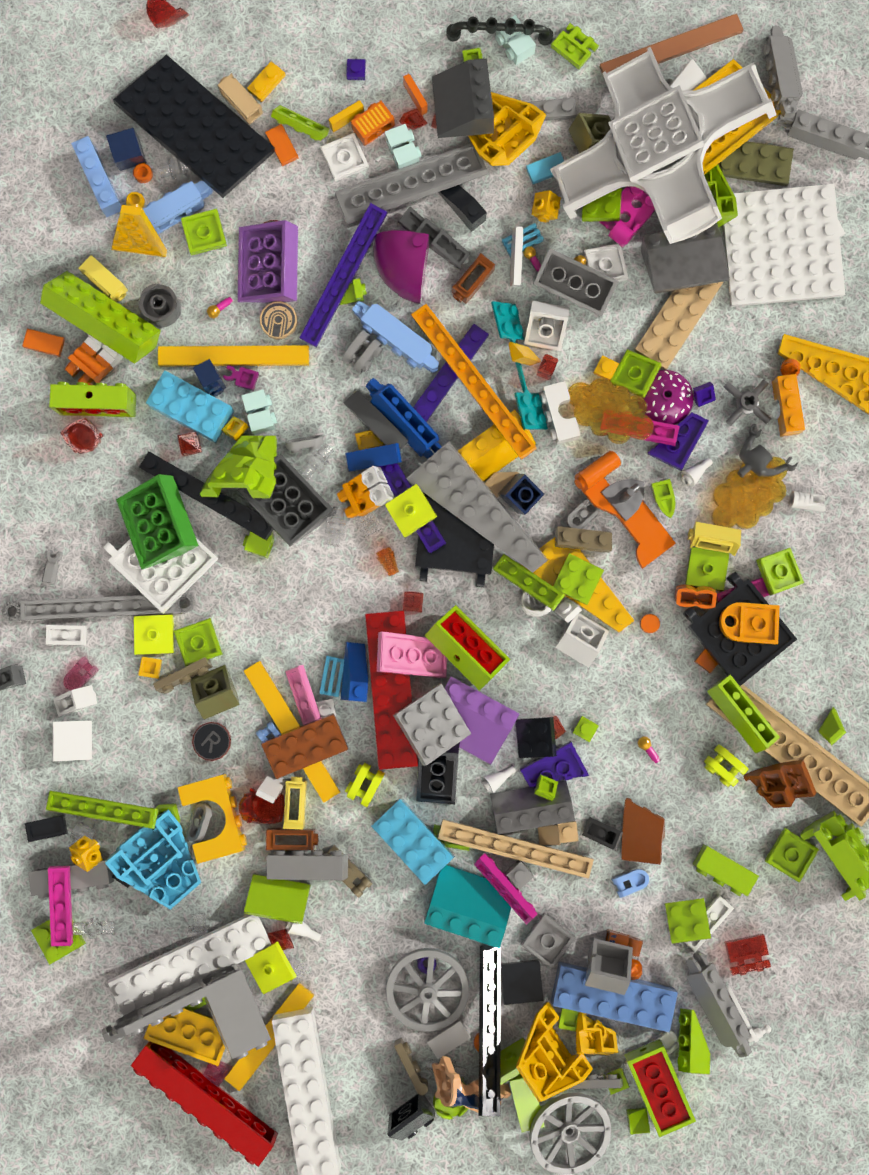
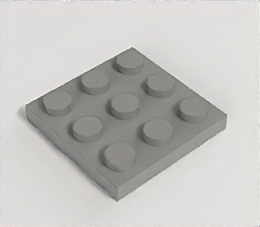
(432, 724)

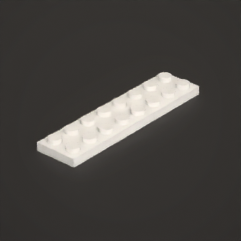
(189, 963)

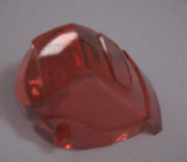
(164, 14)
(82, 436)
(259, 811)

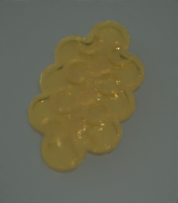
(610, 411)
(747, 498)

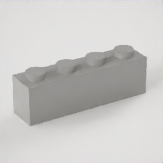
(307, 865)
(80, 879)

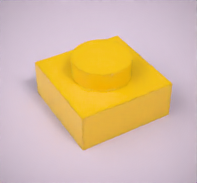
(606, 368)
(235, 428)
(150, 667)

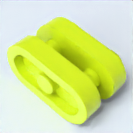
(713, 766)
(354, 790)

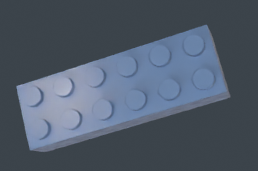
(642, 1005)

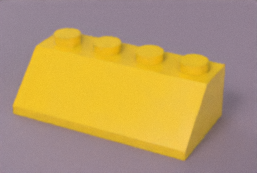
(490, 451)

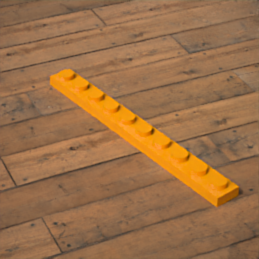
(474, 382)

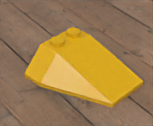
(514, 130)
(546, 1061)

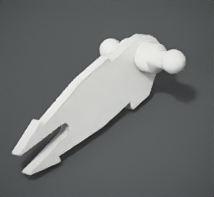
(755, 1033)

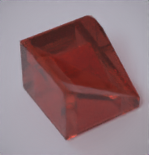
(547, 367)
(189, 443)

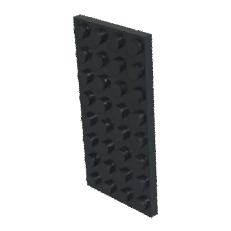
(194, 125)

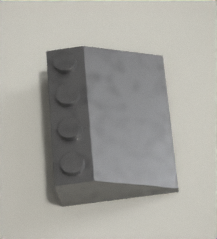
(686, 262)

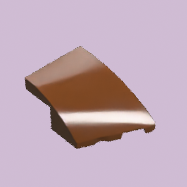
(782, 783)
(642, 834)

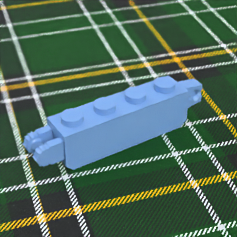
(177, 204)
(396, 335)

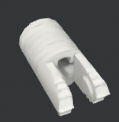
(807, 501)

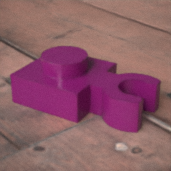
(244, 378)

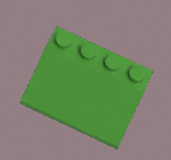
(157, 521)

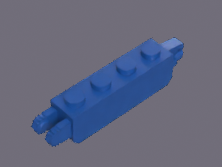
(404, 418)

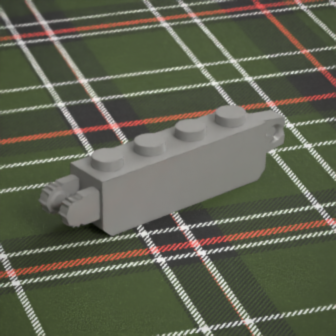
(782, 72)
(826, 135)
(718, 1004)

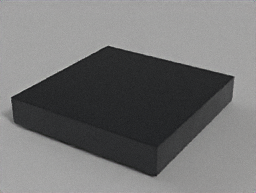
(521, 982)

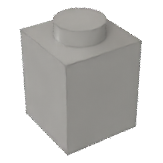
(519, 874)

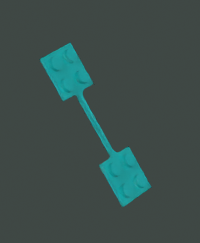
(528, 403)

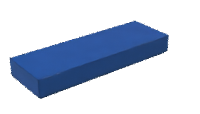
(373, 457)

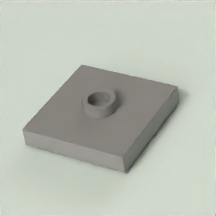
(548, 940)

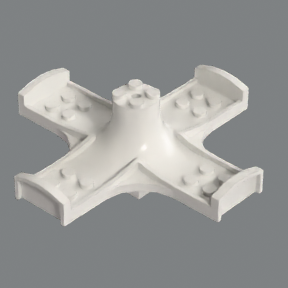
(662, 142)

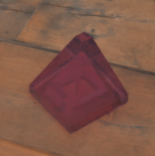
(216, 1074)

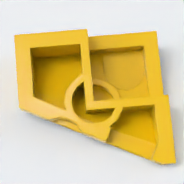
(594, 1037)

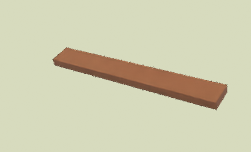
(683, 43)

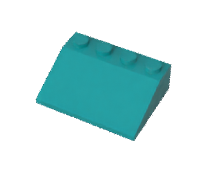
(468, 907)

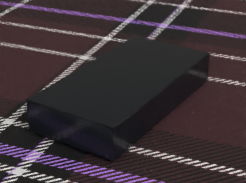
(46, 828)

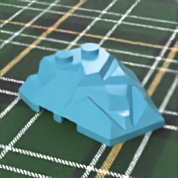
(157, 862)

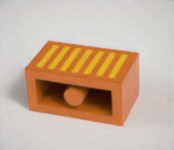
(372, 122)

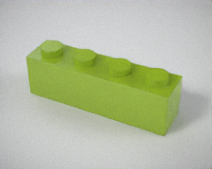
(743, 714)

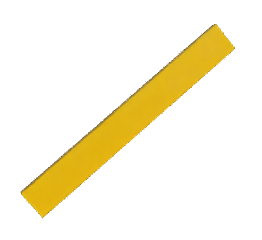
(234, 355)
(285, 722)

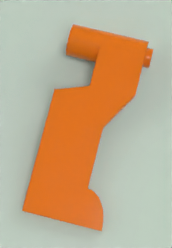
(642, 526)

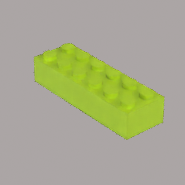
(100, 316)

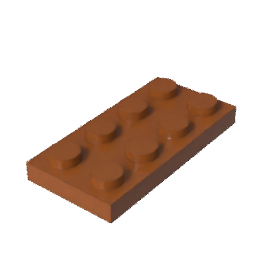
(305, 746)

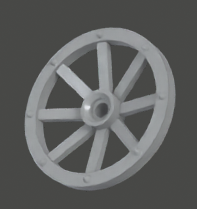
(427, 985)
(569, 1132)

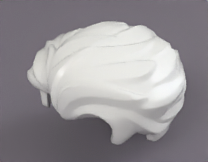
(532, 606)

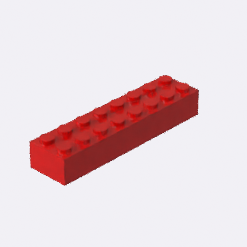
(390, 694)
(206, 1102)

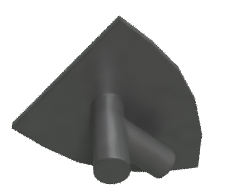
(625, 496)

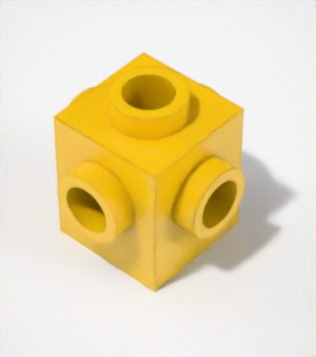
(546, 206)
(85, 853)

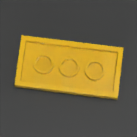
(188, 1034)

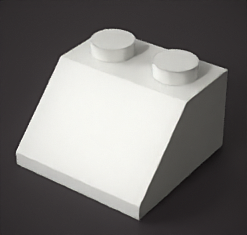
(546, 325)
(582, 639)

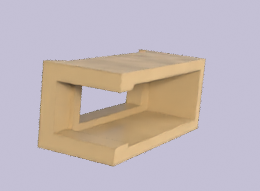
(240, 99)

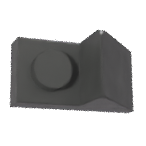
(12, 676)
(602, 833)

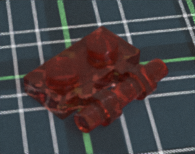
(747, 948)

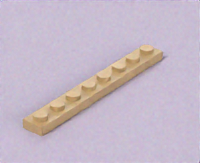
(515, 848)

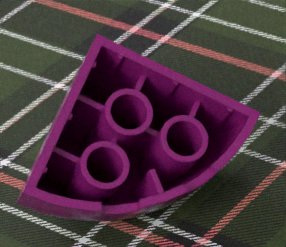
(402, 261)

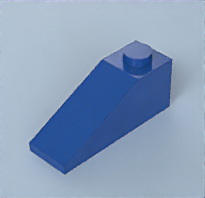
(355, 673)

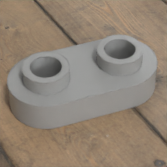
(298, 444)
(582, 514)
(199, 822)

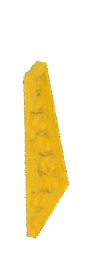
(136, 233)
(836, 369)
(603, 601)

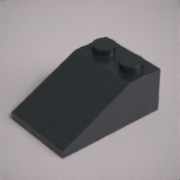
(439, 778)
(410, 1117)

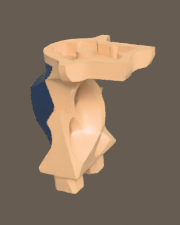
(455, 1093)

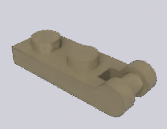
(353, 873)
(412, 1067)

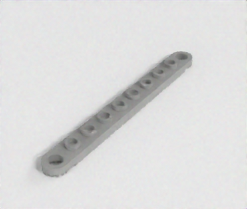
(89, 607)

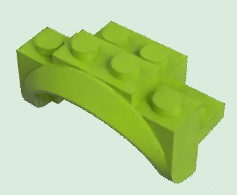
(846, 851)

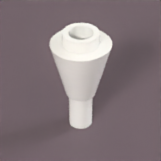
(693, 474)
(494, 781)
(302, 930)

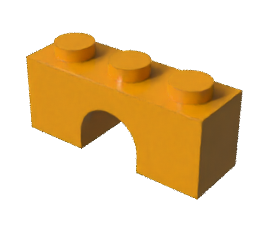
(791, 415)

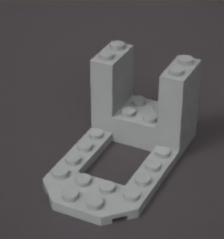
(229, 1005)

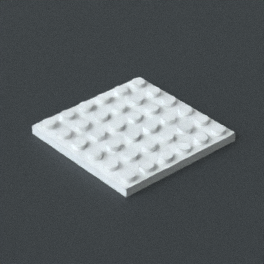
(784, 246)

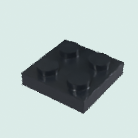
(536, 737)

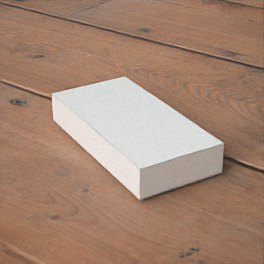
(271, 787)
(449, 1039)

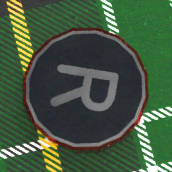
(211, 741)

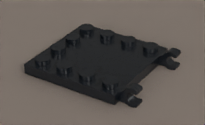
(463, 550)
(736, 658)

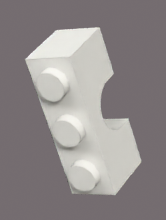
(562, 429)

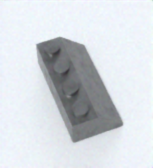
(524, 810)

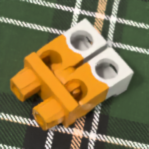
(365, 492)

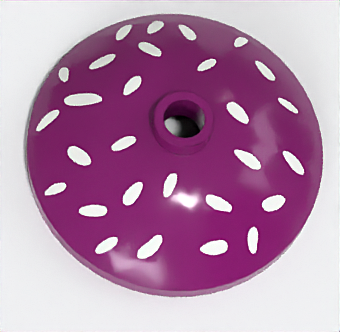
(671, 409)

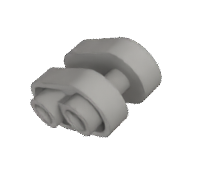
(373, 350)

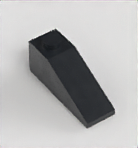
(464, 206)

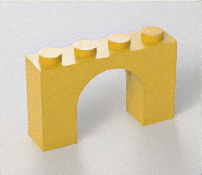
(231, 839)

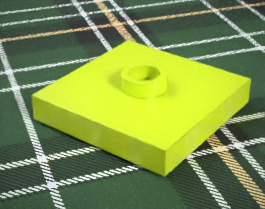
(410, 510)
(153, 634)
(270, 968)

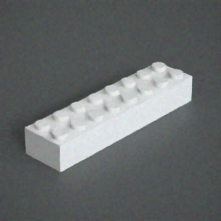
(306, 1093)

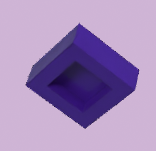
(356, 69)
(704, 394)

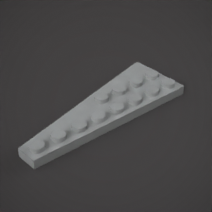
(461, 491)

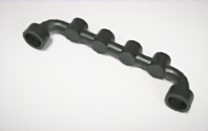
(491, 26)

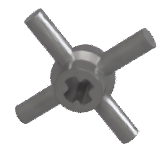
(742, 408)

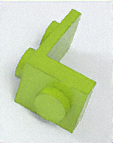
(354, 293)

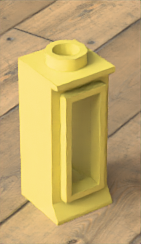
(103, 279)
(715, 538)
(297, 783)

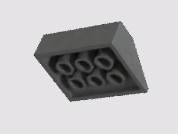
(463, 100)
(293, 506)

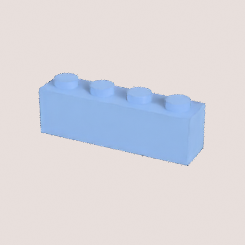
(97, 176)

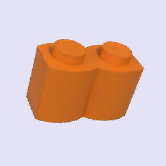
(700, 596)

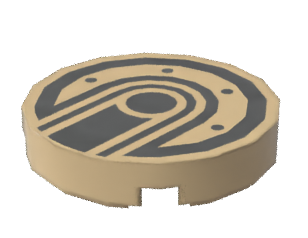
(278, 320)

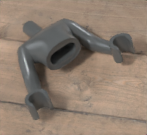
(759, 457)

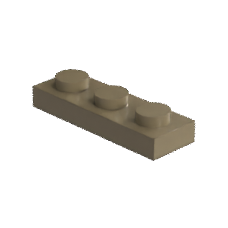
(583, 539)
(183, 676)

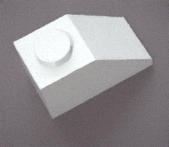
(75, 700)

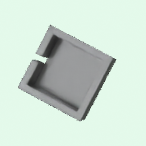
(609, 966)

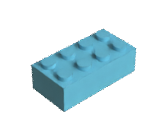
(190, 406)
(413, 841)

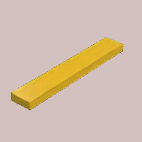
(248, 1065)

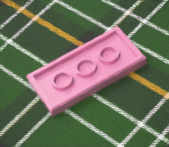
(409, 656)

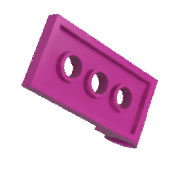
(622, 231)

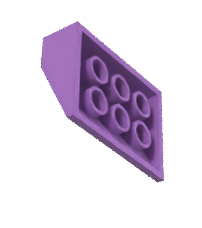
(268, 262)
(485, 719)

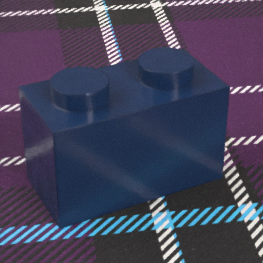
(209, 378)

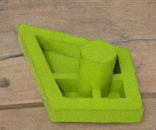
(832, 727)

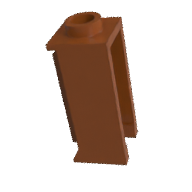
(462, 294)
(311, 839)

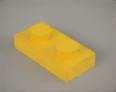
(266, 81)

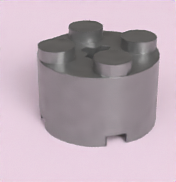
(164, 315)

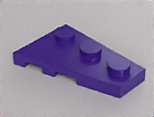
(688, 436)
(560, 767)

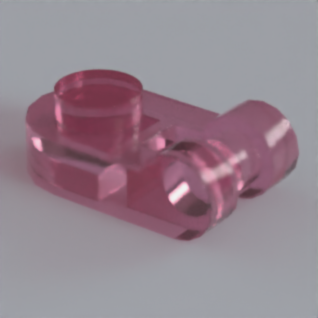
(75, 679)

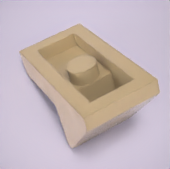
(558, 833)

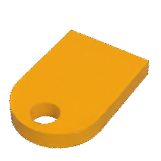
(751, 623)

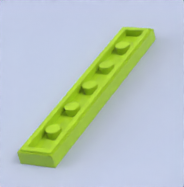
(102, 809)

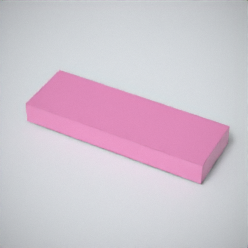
(303, 694)

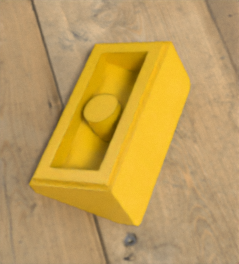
(522, 354)

